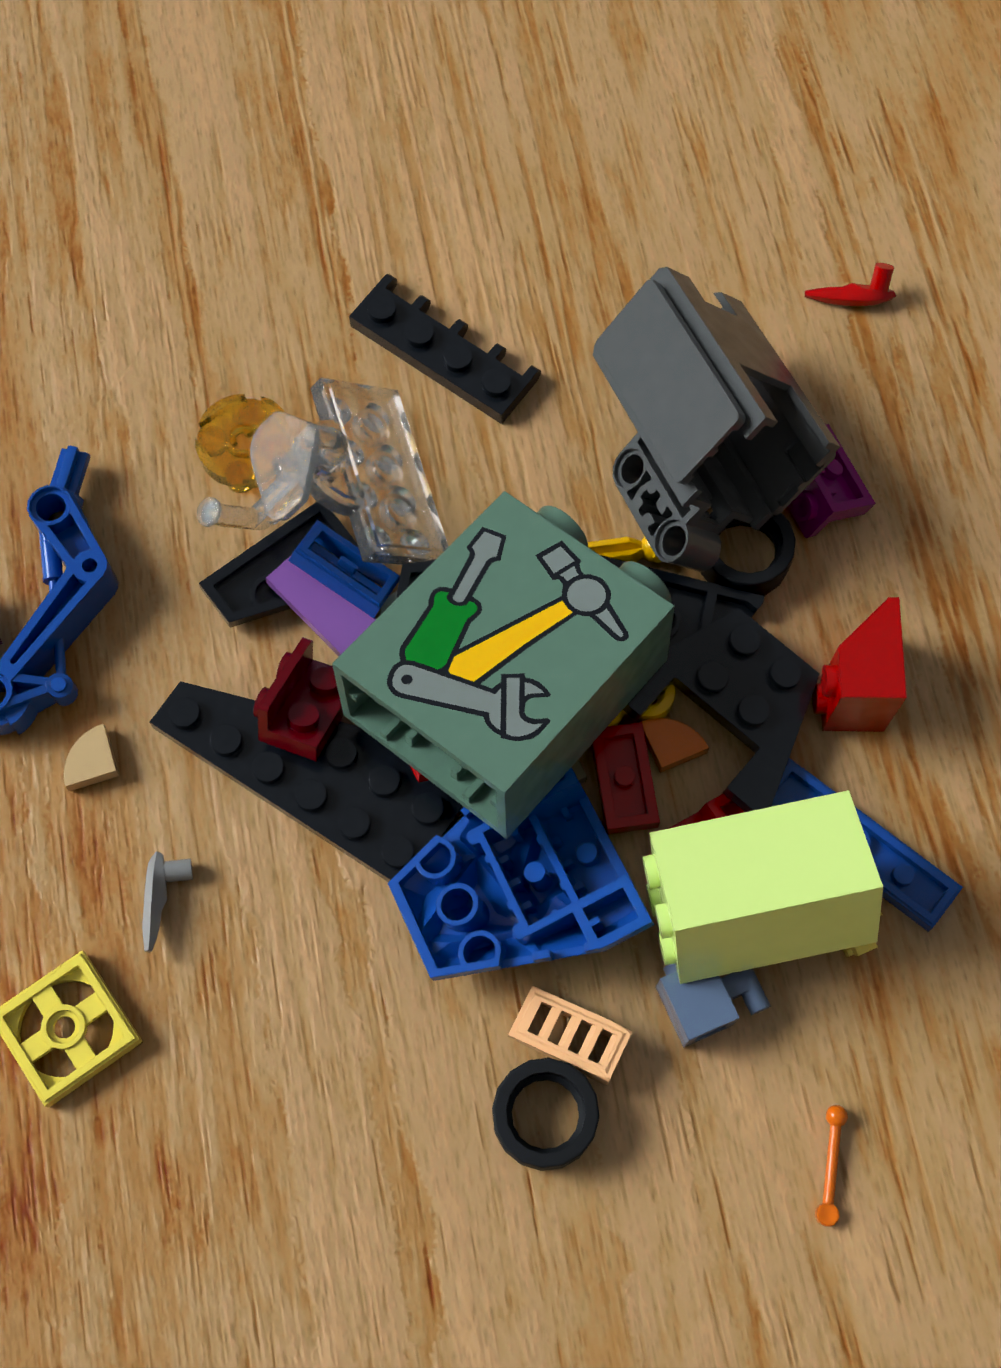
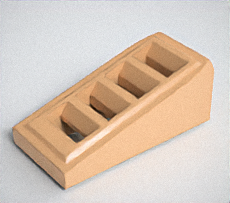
(597, 1024)

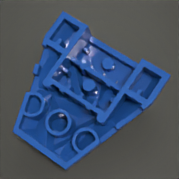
(519, 899)

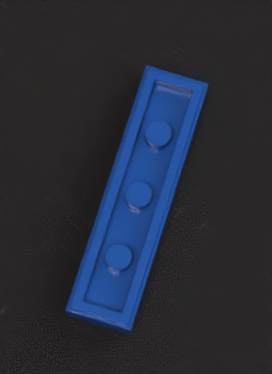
(907, 877)

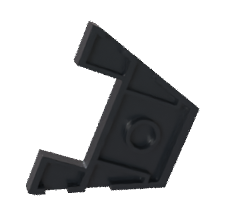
(749, 688)

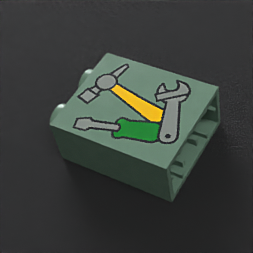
(506, 659)

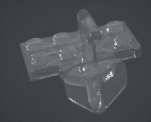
(352, 463)

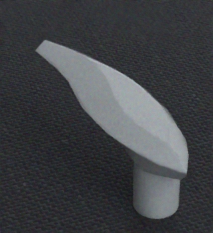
(158, 875)

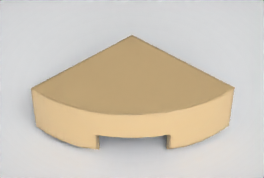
(90, 760)

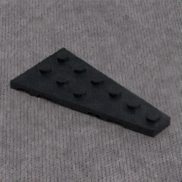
(351, 797)

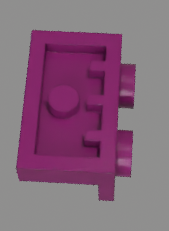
(831, 496)

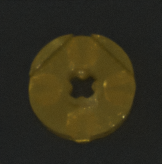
(218, 435)

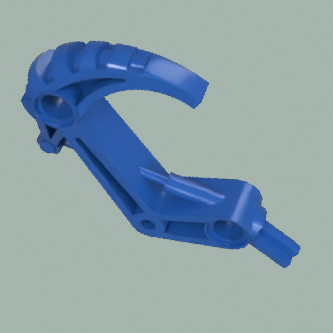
(69, 606)

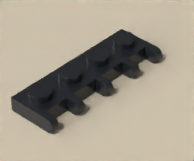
(442, 351)

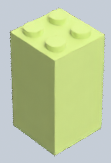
(763, 887)

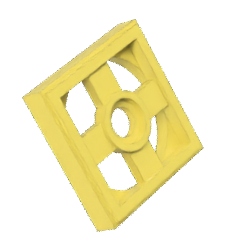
(87, 1063)

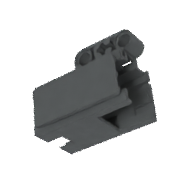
(711, 417)

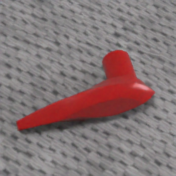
(858, 294)

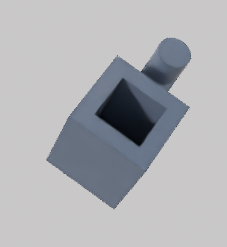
(706, 1004)

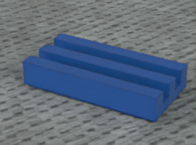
(342, 573)

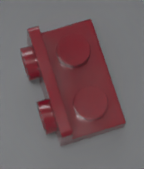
(300, 704)

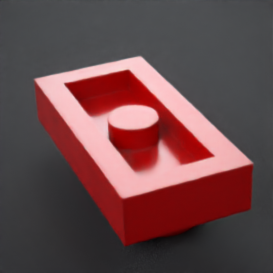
(625, 779)

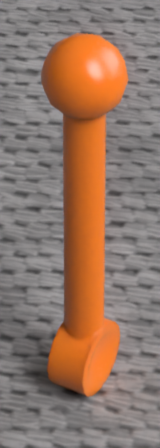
(827, 1212)

